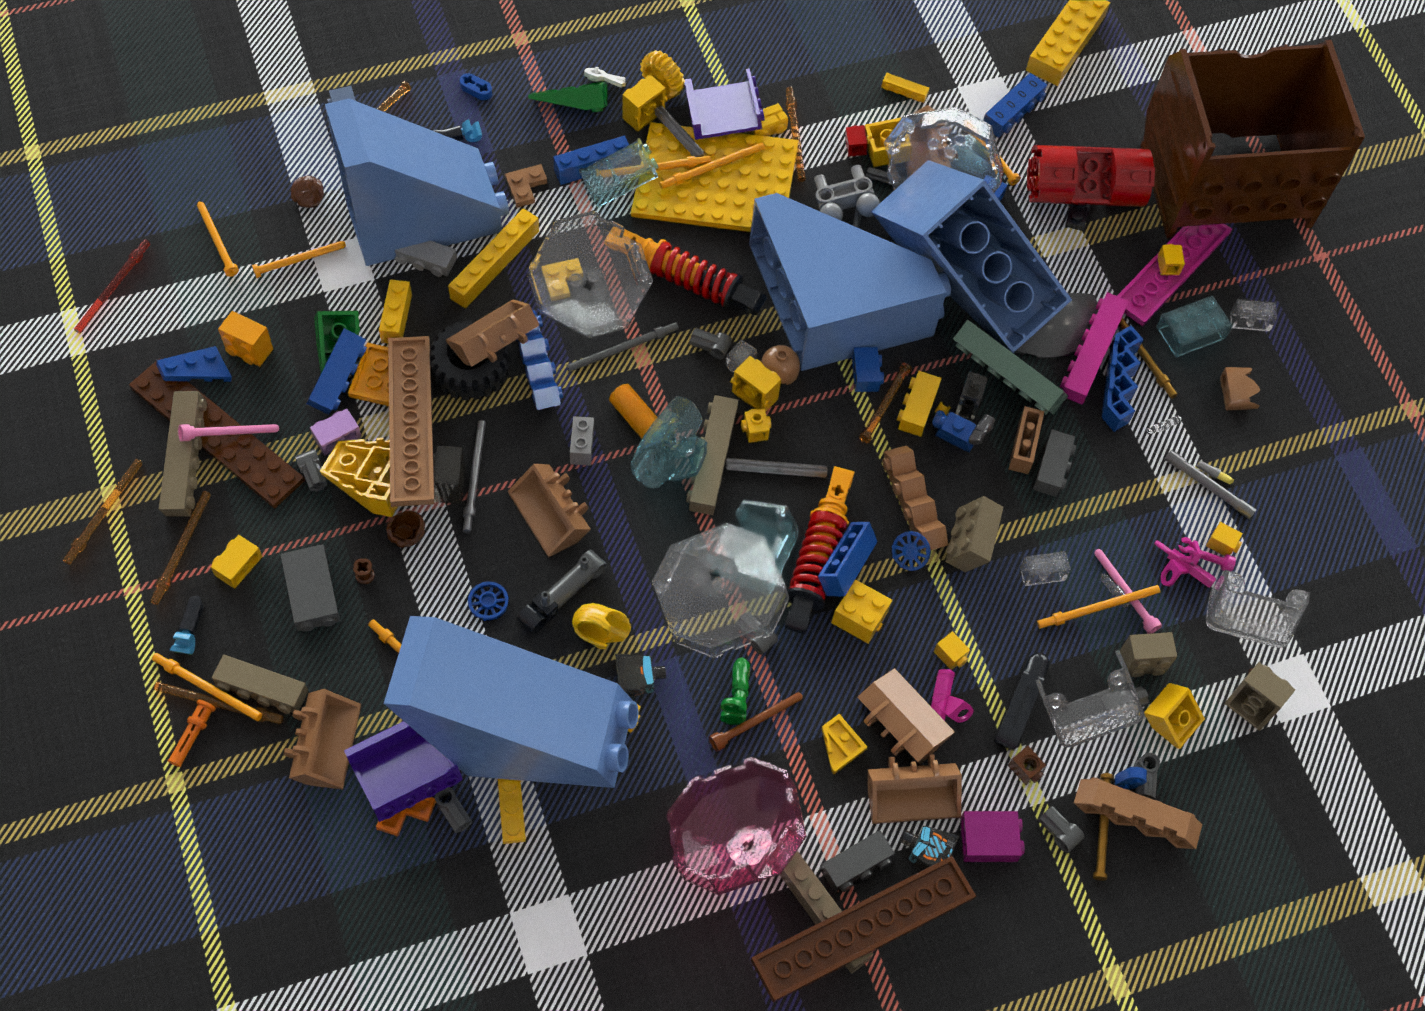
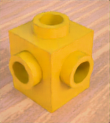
(756, 425)

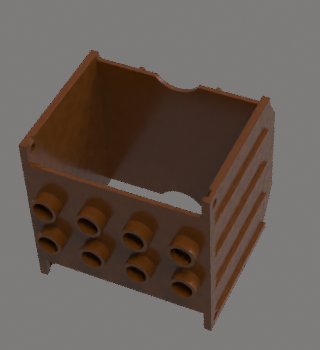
(1279, 92)

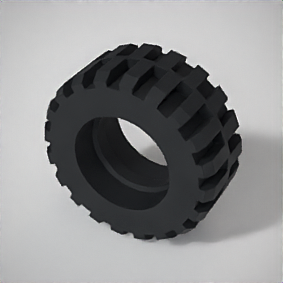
(463, 382)

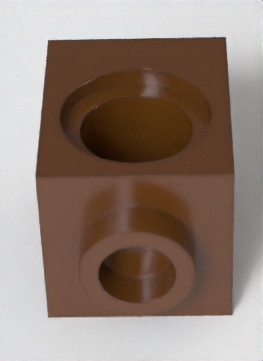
(1027, 756)

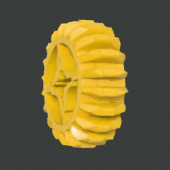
(664, 71)

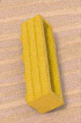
(905, 87)

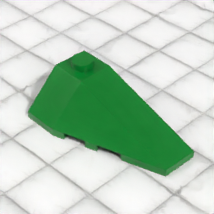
(328, 329)

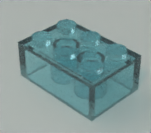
(1194, 326)

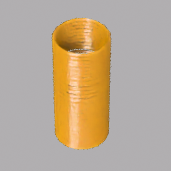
(632, 409)

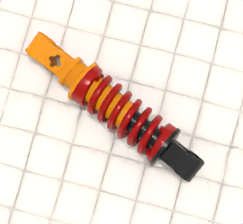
(692, 274)
(820, 540)

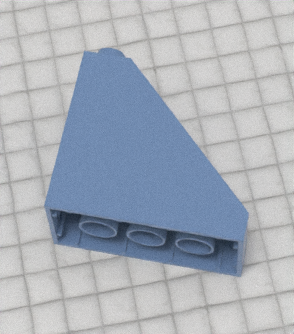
(410, 182)
(978, 247)
(841, 283)
(509, 709)

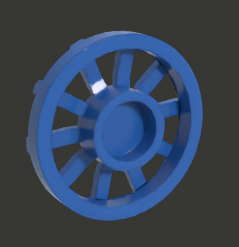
(911, 551)
(488, 601)

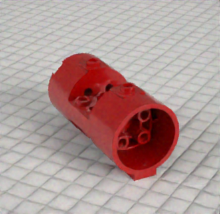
(1090, 175)

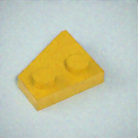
(841, 743)

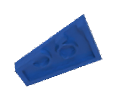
(199, 364)

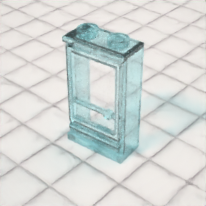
(619, 173)

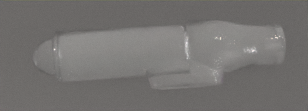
(1162, 426)
(1115, 590)

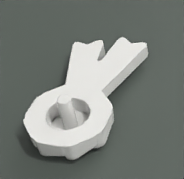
(598, 75)

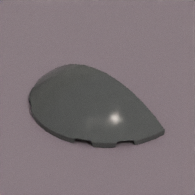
(1064, 331)

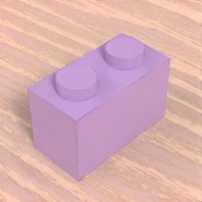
(336, 428)

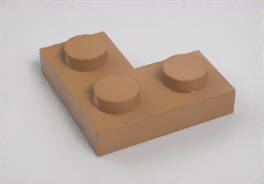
(522, 181)

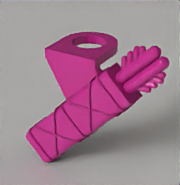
(1180, 567)
(946, 704)

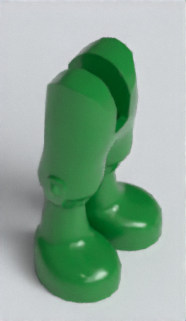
(735, 707)

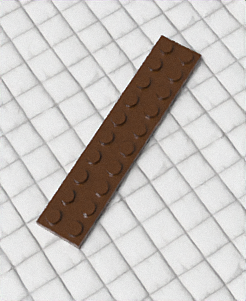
(238, 453)
(862, 928)

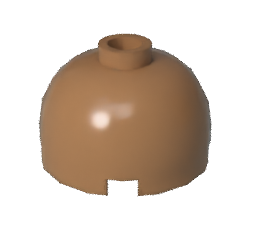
(782, 361)

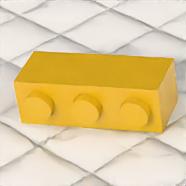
(395, 310)
(918, 403)

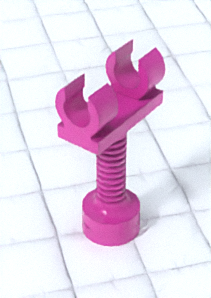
(1227, 562)

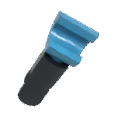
(471, 133)
(185, 638)

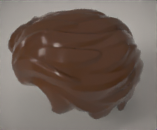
(307, 191)
(406, 528)

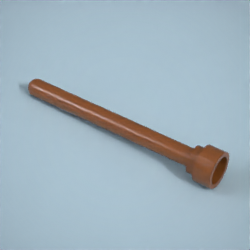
(719, 740)

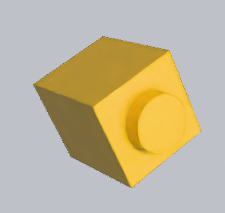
(1171, 259)
(1225, 539)
(952, 651)

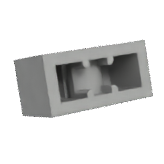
(582, 441)

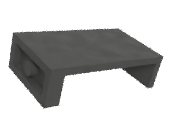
(310, 588)

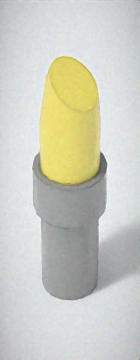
(1215, 472)

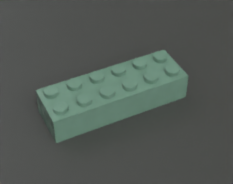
(1014, 370)

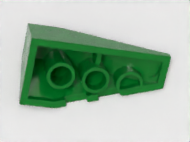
(586, 97)

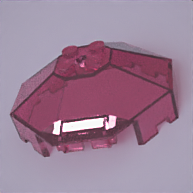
(726, 813)

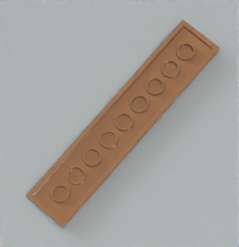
(410, 422)

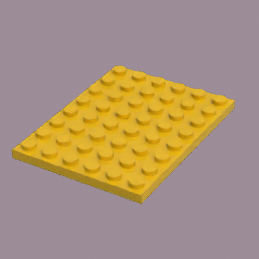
(719, 196)

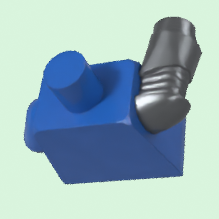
(960, 430)

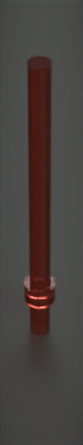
(134, 257)

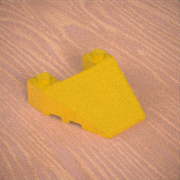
(362, 472)

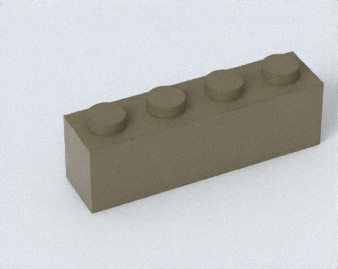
(259, 684)

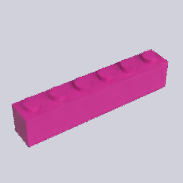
(1094, 348)

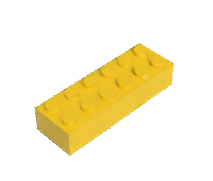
(1066, 39)

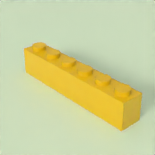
(494, 258)

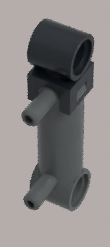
(547, 603)

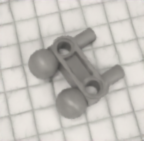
(846, 194)

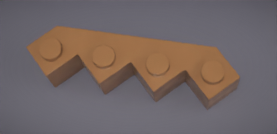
(912, 494)
(1132, 809)

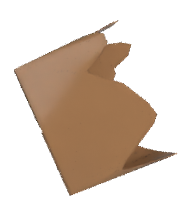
(1238, 388)

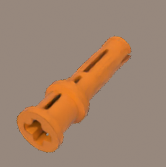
(195, 724)

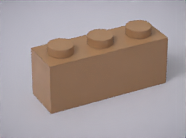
(1026, 440)

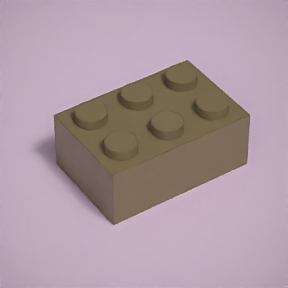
(974, 534)
(1260, 696)

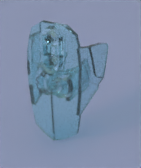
(673, 443)

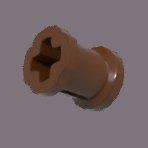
(363, 571)

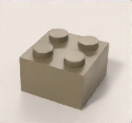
(1149, 653)

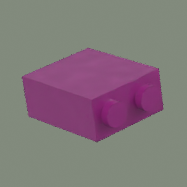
(991, 836)

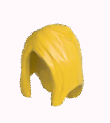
(600, 625)

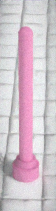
(188, 432)
(1150, 623)

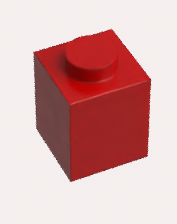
(856, 140)

